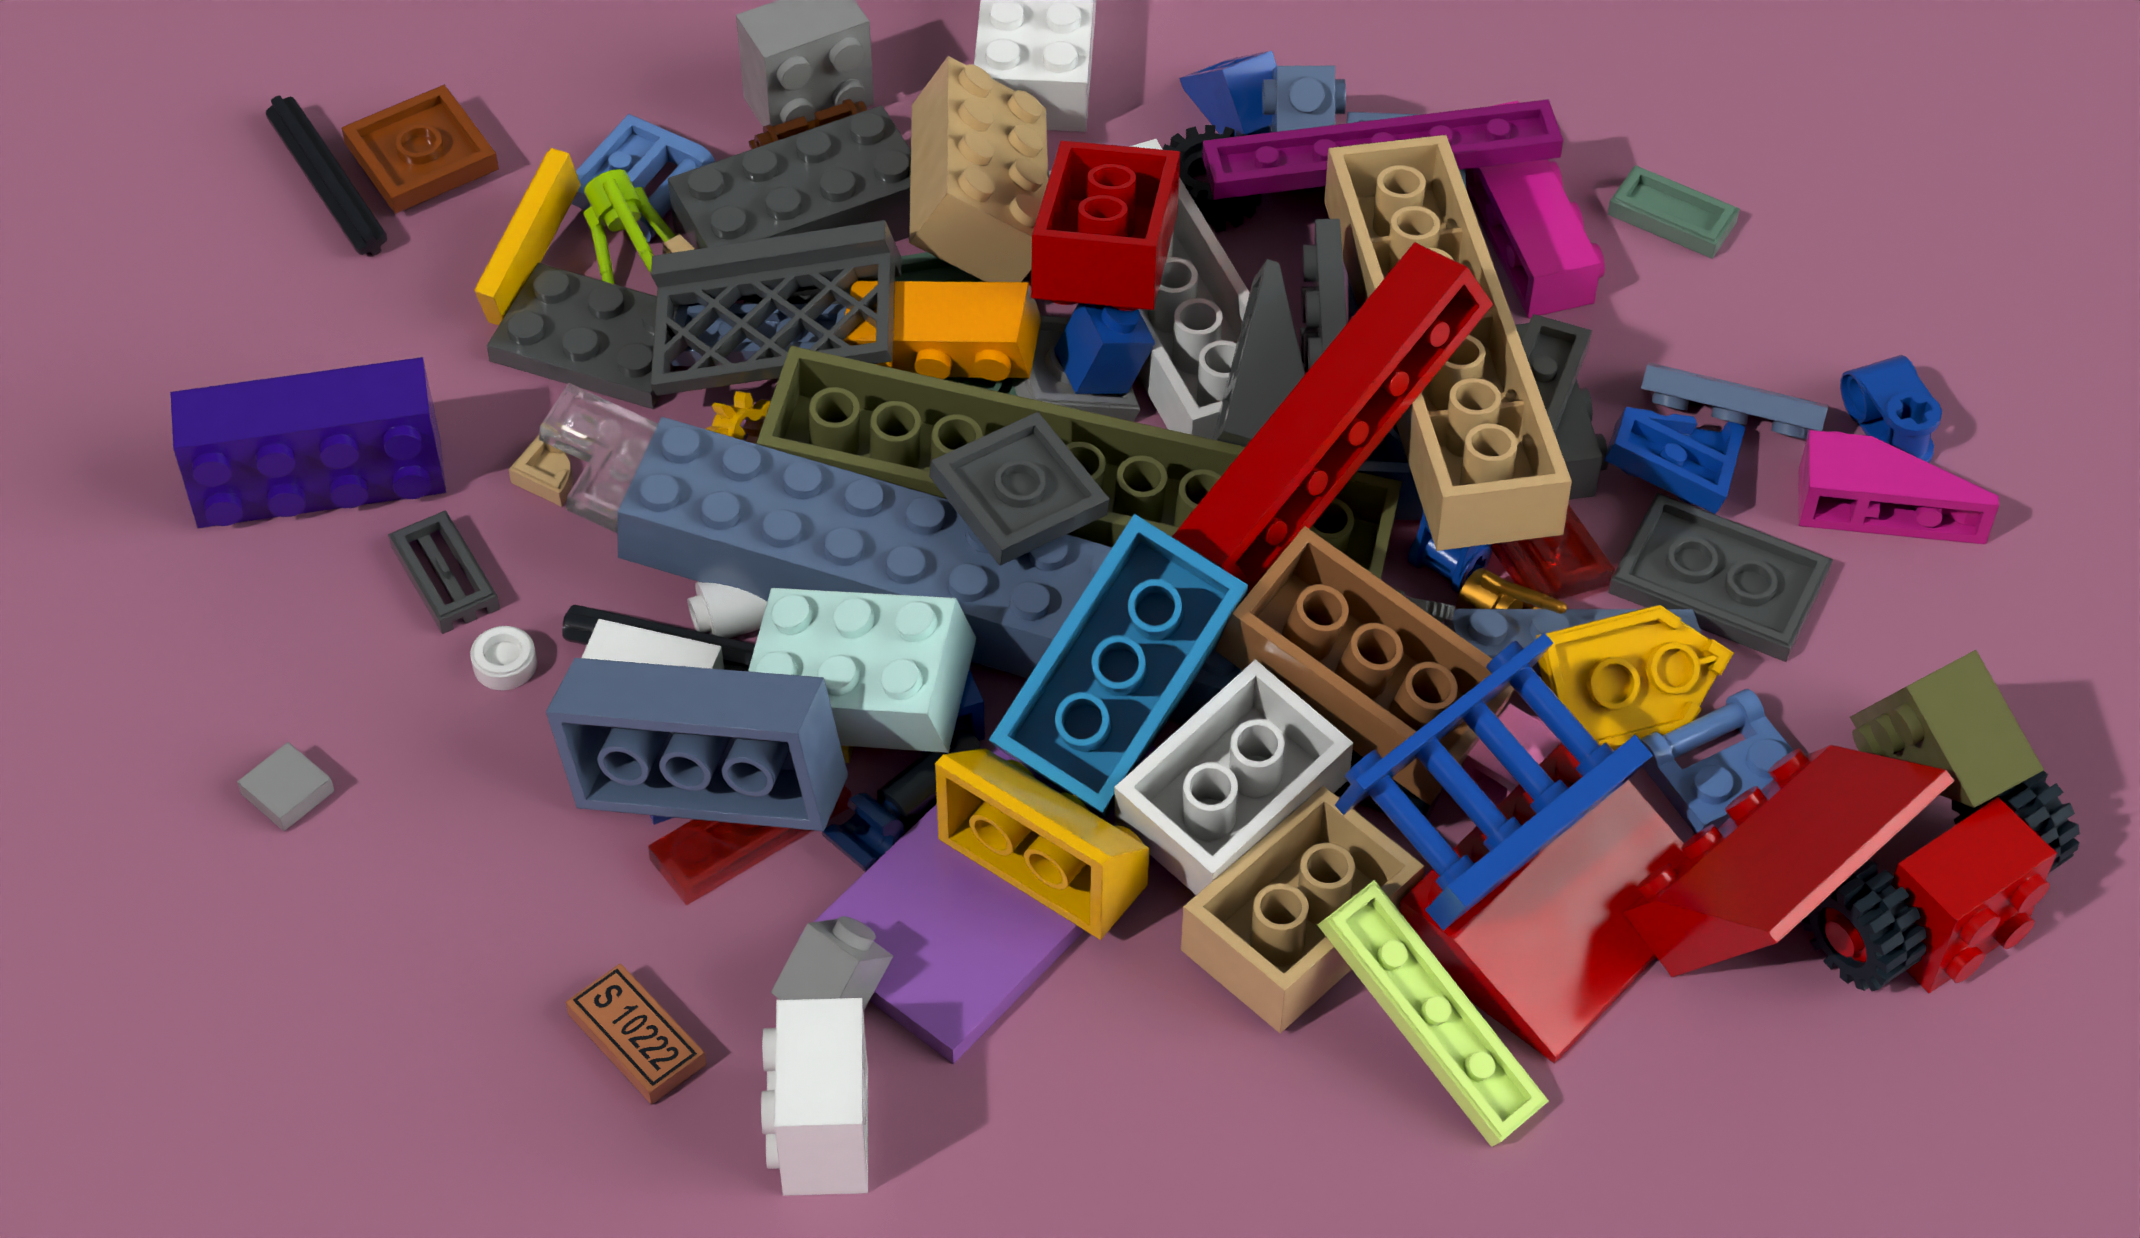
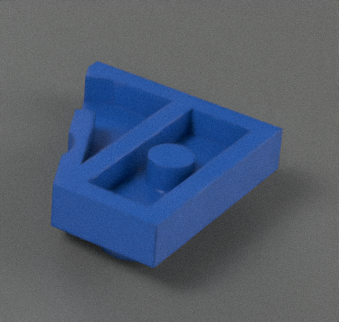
(1677, 455)

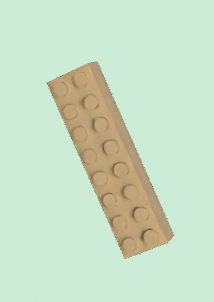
(1480, 425)

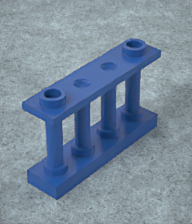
(1507, 840)

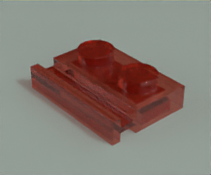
(1557, 564)

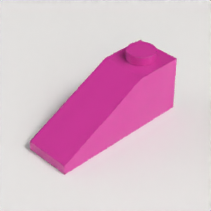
(1879, 489)

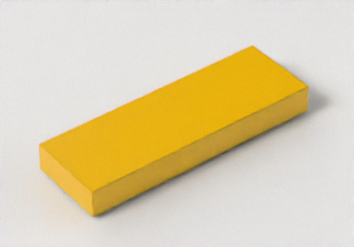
(528, 234)

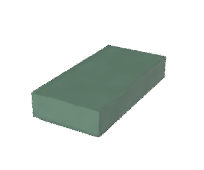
(1673, 211)

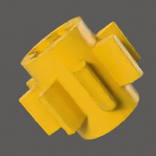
(729, 418)

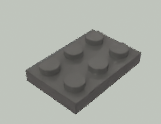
(581, 334)

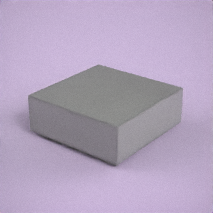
(285, 786)

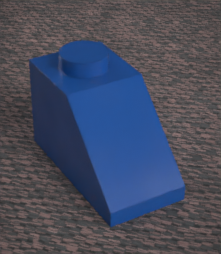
(1232, 93)

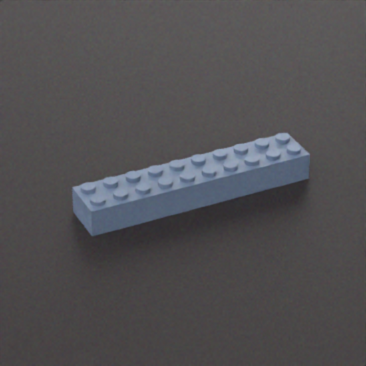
(783, 521)

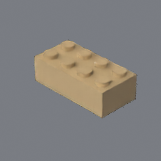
(977, 172)

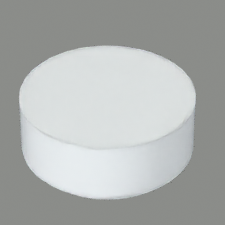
(503, 658)

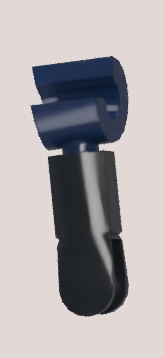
(897, 808)

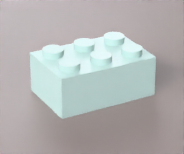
(886, 661)

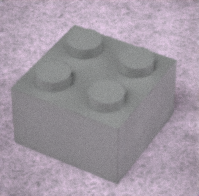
(804, 58)

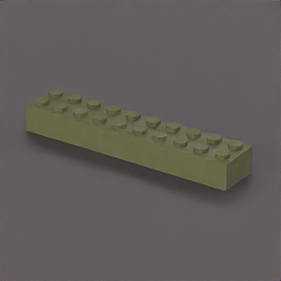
(898, 421)

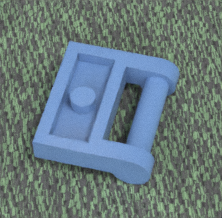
(642, 153)
(1711, 784)

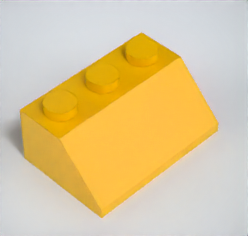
(1039, 839)

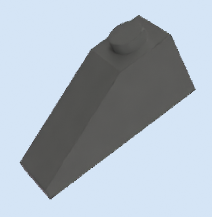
(1264, 361)

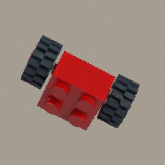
(1951, 895)

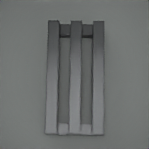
(461, 605)

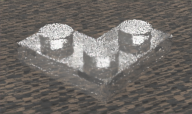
(605, 438)

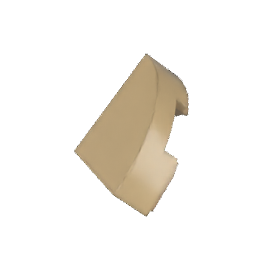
(543, 472)

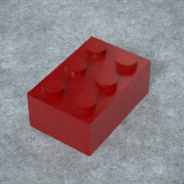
(1105, 225)

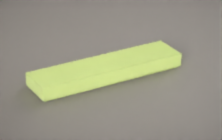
(1433, 1013)

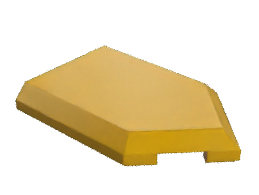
(1632, 673)

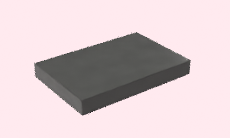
(1729, 574)

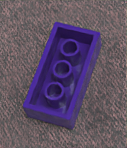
(307, 442)

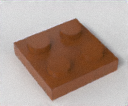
(420, 148)

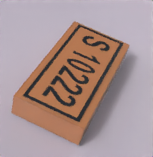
(636, 1033)

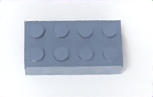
(698, 743)

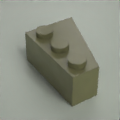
(1954, 724)

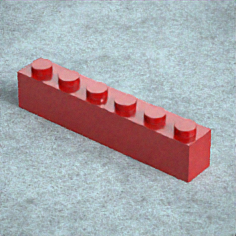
(1336, 414)

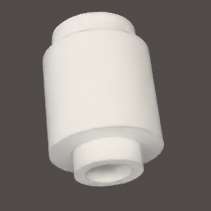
(725, 610)

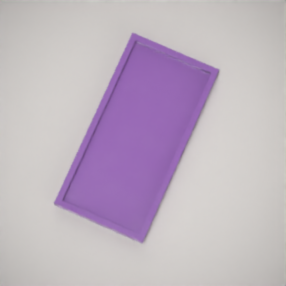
(955, 935)

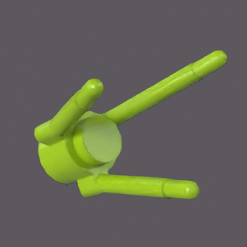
(619, 206)

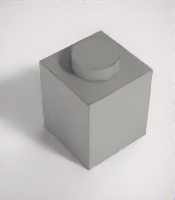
(833, 962)

